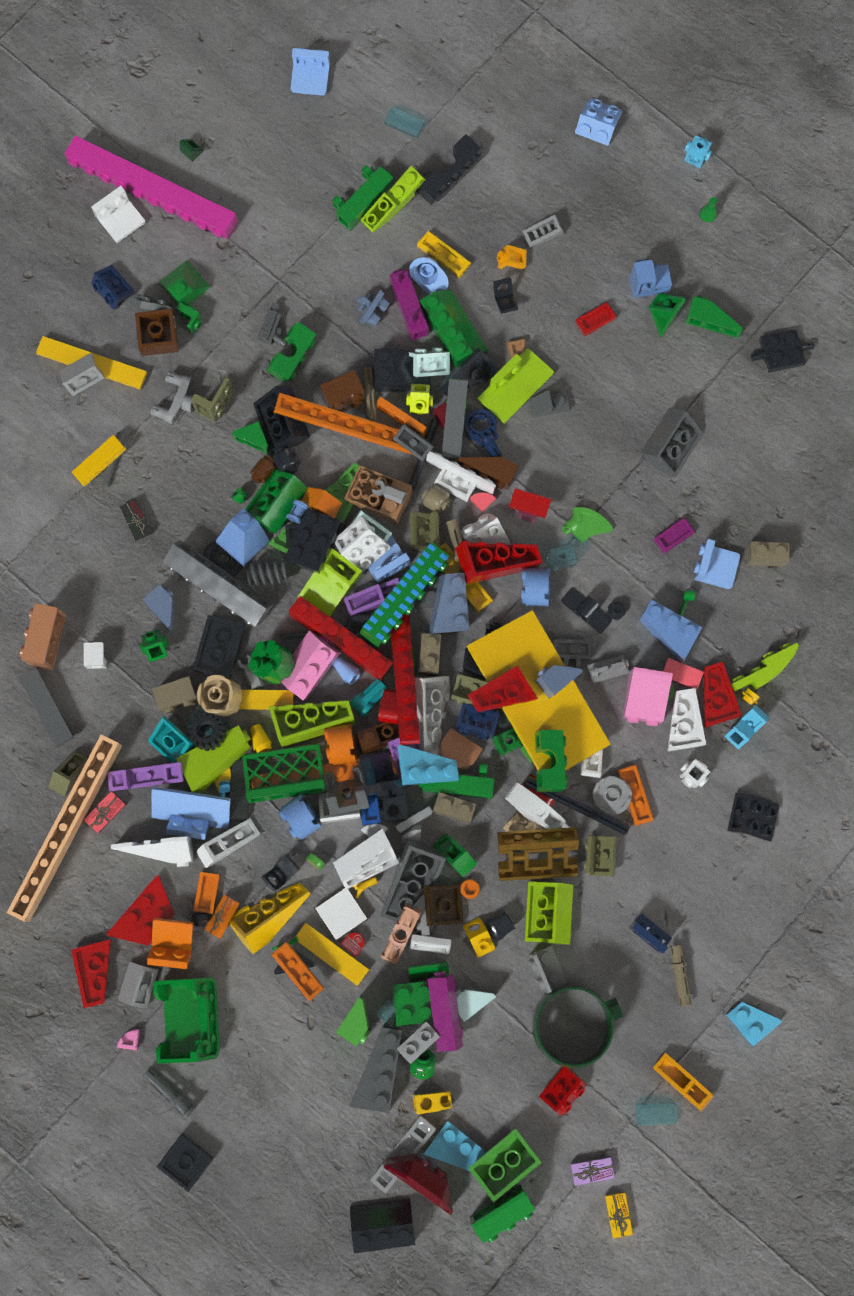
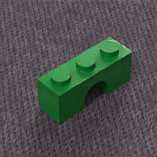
(300, 340)
(552, 743)

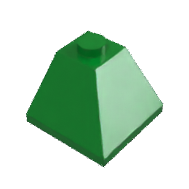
(184, 284)

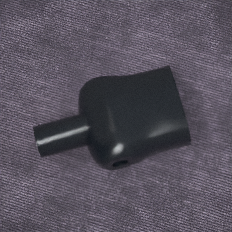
(499, 926)

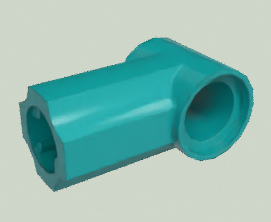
(366, 700)

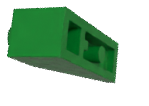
(709, 316)

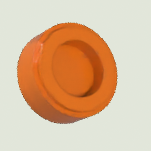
(469, 889)

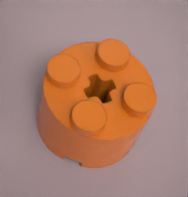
(341, 744)

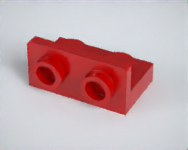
(563, 1091)

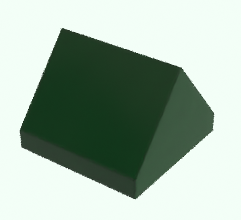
(190, 149)

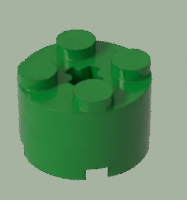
(271, 661)

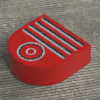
(354, 943)

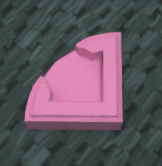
(130, 1040)

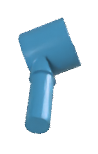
(224, 786)

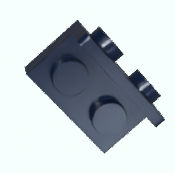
(111, 286)
(477, 723)
(650, 933)

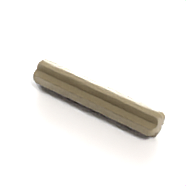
(369, 392)

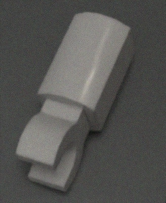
(390, 492)
(253, 680)

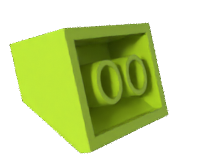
(549, 912)

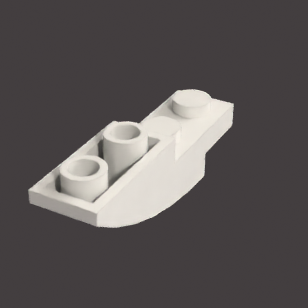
(534, 808)

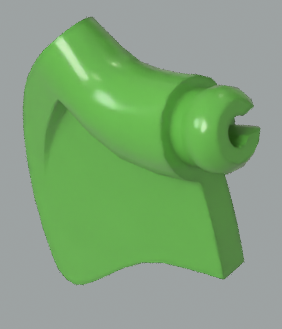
(586, 524)

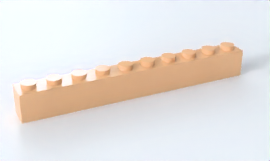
(64, 829)

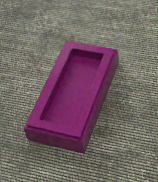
(674, 535)

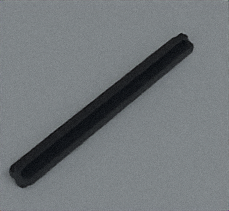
(581, 807)

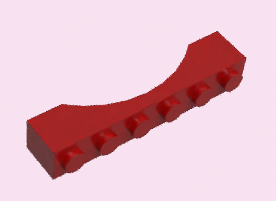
(332, 631)

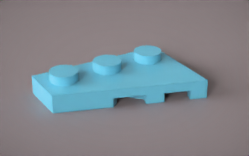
(424, 767)

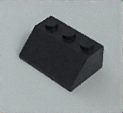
(277, 428)
(382, 1225)

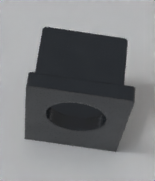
(505, 299)
(281, 873)

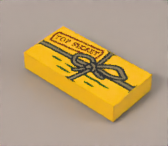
(618, 1215)

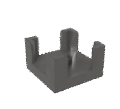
(345, 795)

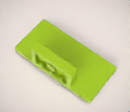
(515, 385)

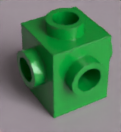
(154, 645)

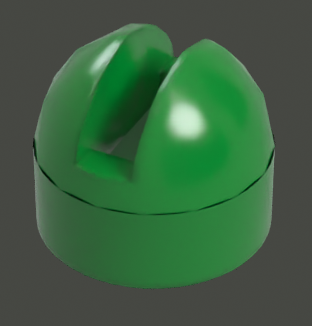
(239, 495)

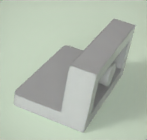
(81, 374)
(137, 985)

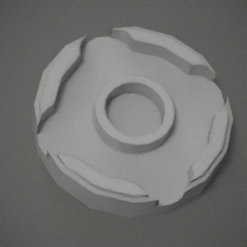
(612, 795)

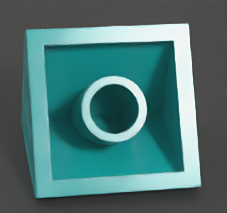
(170, 740)

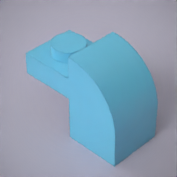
(747, 727)

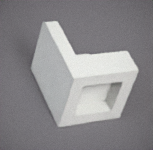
(94, 655)

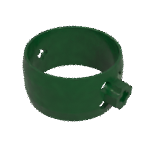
(611, 1010)

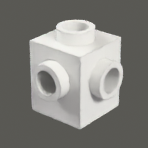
(700, 770)

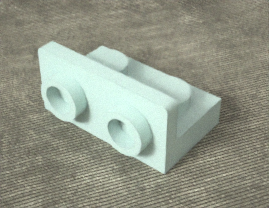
(430, 362)

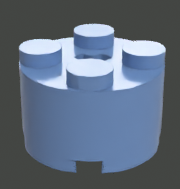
(536, 586)
(300, 817)

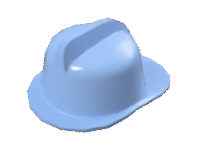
(428, 275)

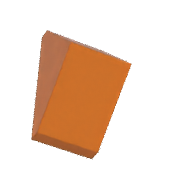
(322, 502)

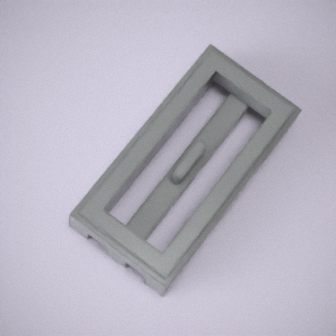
(414, 820)

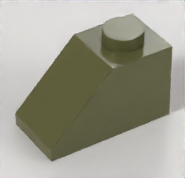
(67, 773)

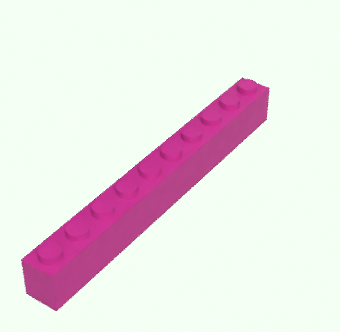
(151, 187)

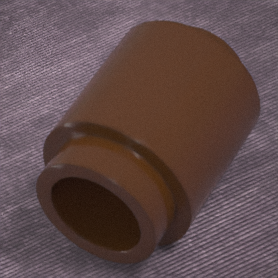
(263, 469)

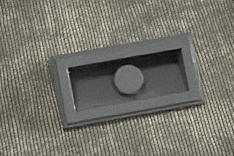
(413, 442)

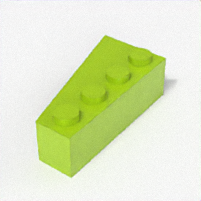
(308, 721)

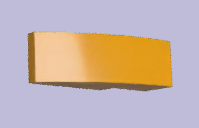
(683, 1082)

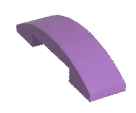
(145, 776)

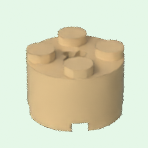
(219, 695)

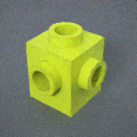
(419, 399)

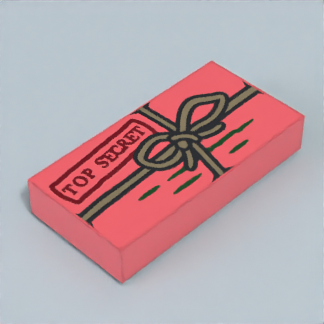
(104, 812)

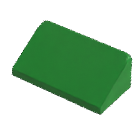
(425, 971)

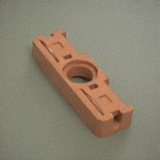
(396, 945)

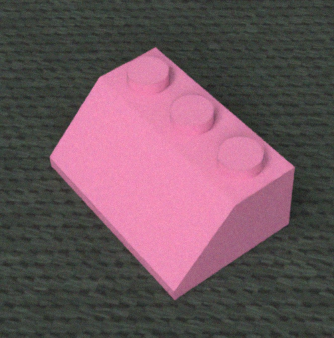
(312, 663)

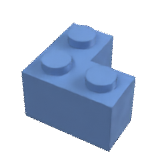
(649, 278)

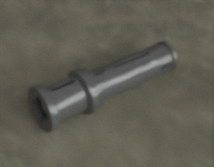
(175, 1099)

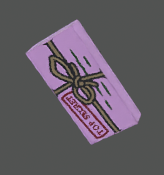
(592, 1171)

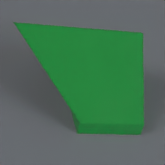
(664, 310)

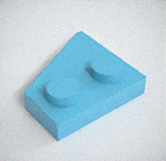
(752, 1022)

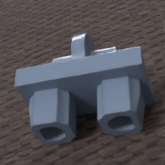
(377, 301)

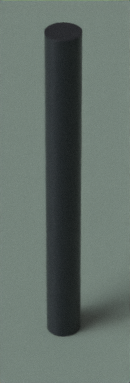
(419, 464)

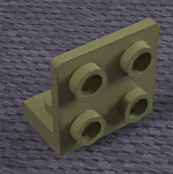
(214, 409)

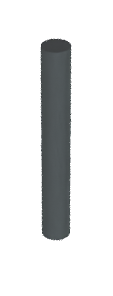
(109, 470)

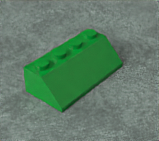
(451, 325)

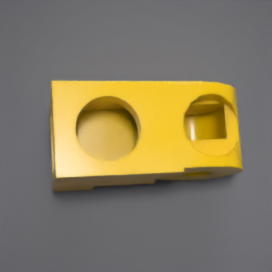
(432, 1102)

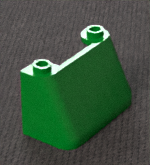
(189, 1020)

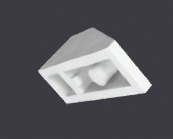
(227, 842)

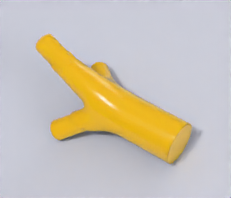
(364, 884)

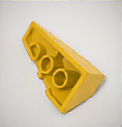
(263, 921)

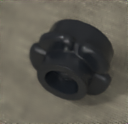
(616, 615)
(200, 919)

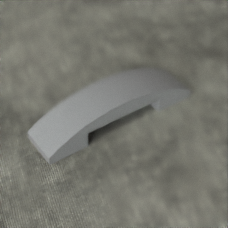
(408, 1144)

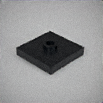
(185, 1162)

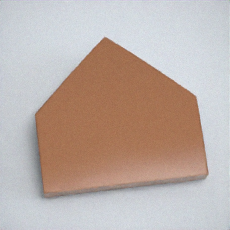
(460, 749)

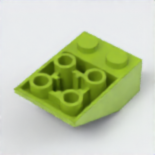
(332, 584)

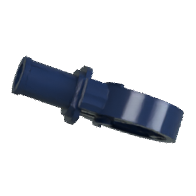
(486, 436)

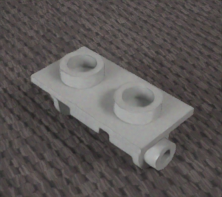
(608, 669)
(418, 1042)

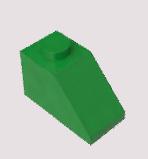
(455, 854)

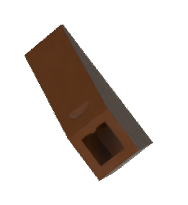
(496, 469)
(376, 737)

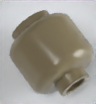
(436, 498)

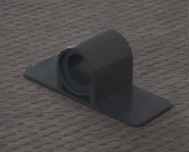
(587, 610)

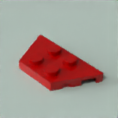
(138, 919)

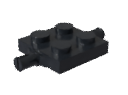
(782, 351)

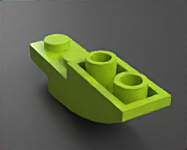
(393, 201)
(771, 666)

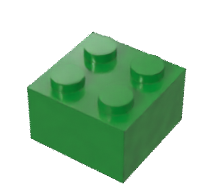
(412, 1003)

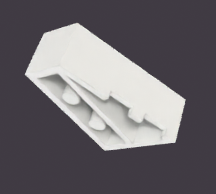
(366, 860)

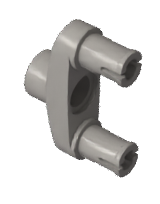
(181, 402)

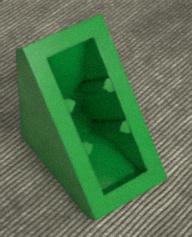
(251, 436)

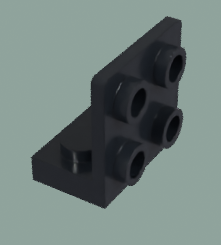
(753, 816)

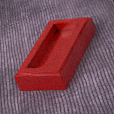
(595, 319)
(529, 503)

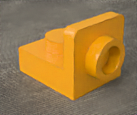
(512, 257)

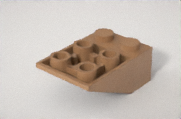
(361, 495)

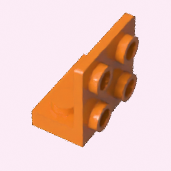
(171, 943)

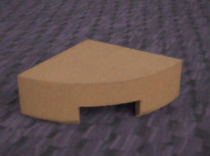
(516, 347)

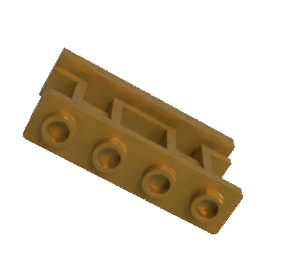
(537, 841)

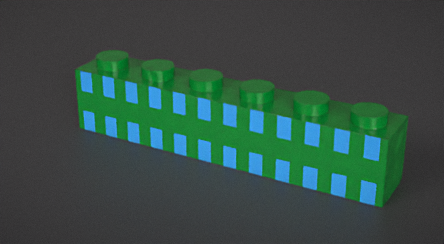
(404, 595)

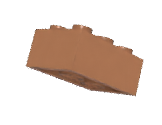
(43, 636)

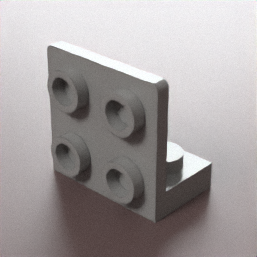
(547, 968)

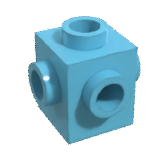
(697, 151)

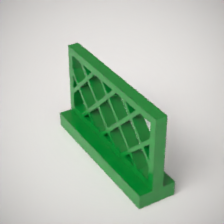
(283, 790)

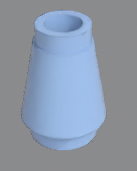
(346, 670)

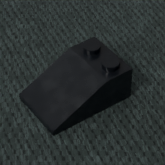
(395, 371)

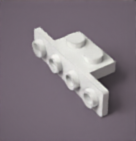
(457, 479)

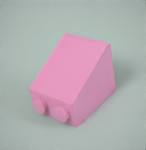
(647, 696)

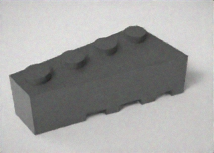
(377, 1080)

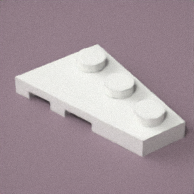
(686, 722)

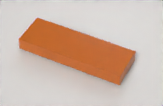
(400, 416)
(639, 805)
(298, 971)

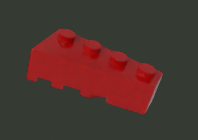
(491, 561)

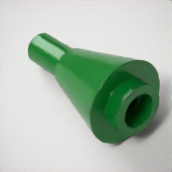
(709, 212)

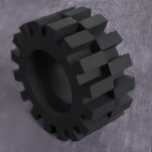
(207, 720)

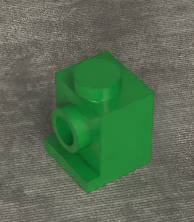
(501, 745)

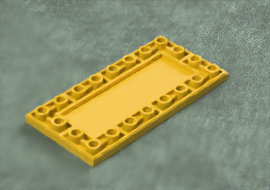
(528, 646)

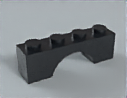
(466, 154)

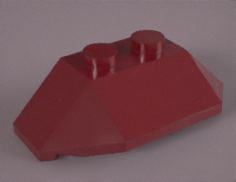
(423, 1178)

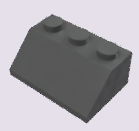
(672, 442)

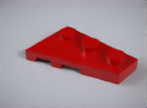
(503, 691)
(719, 697)
(91, 969)

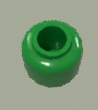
(424, 1065)

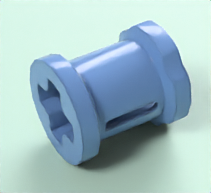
(297, 511)

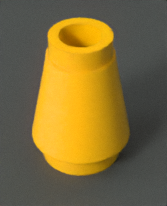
(260, 740)

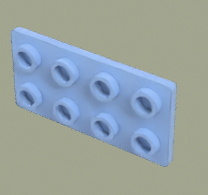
(190, 812)

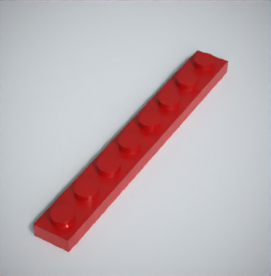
(405, 683)

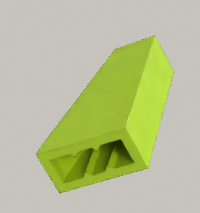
(205, 767)

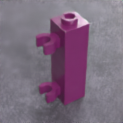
(409, 304)
(445, 1011)

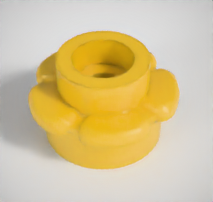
(750, 696)

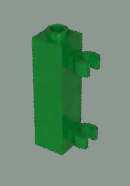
(364, 198)
(466, 786)

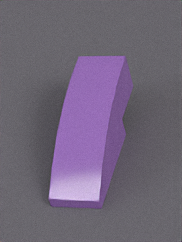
(369, 598)

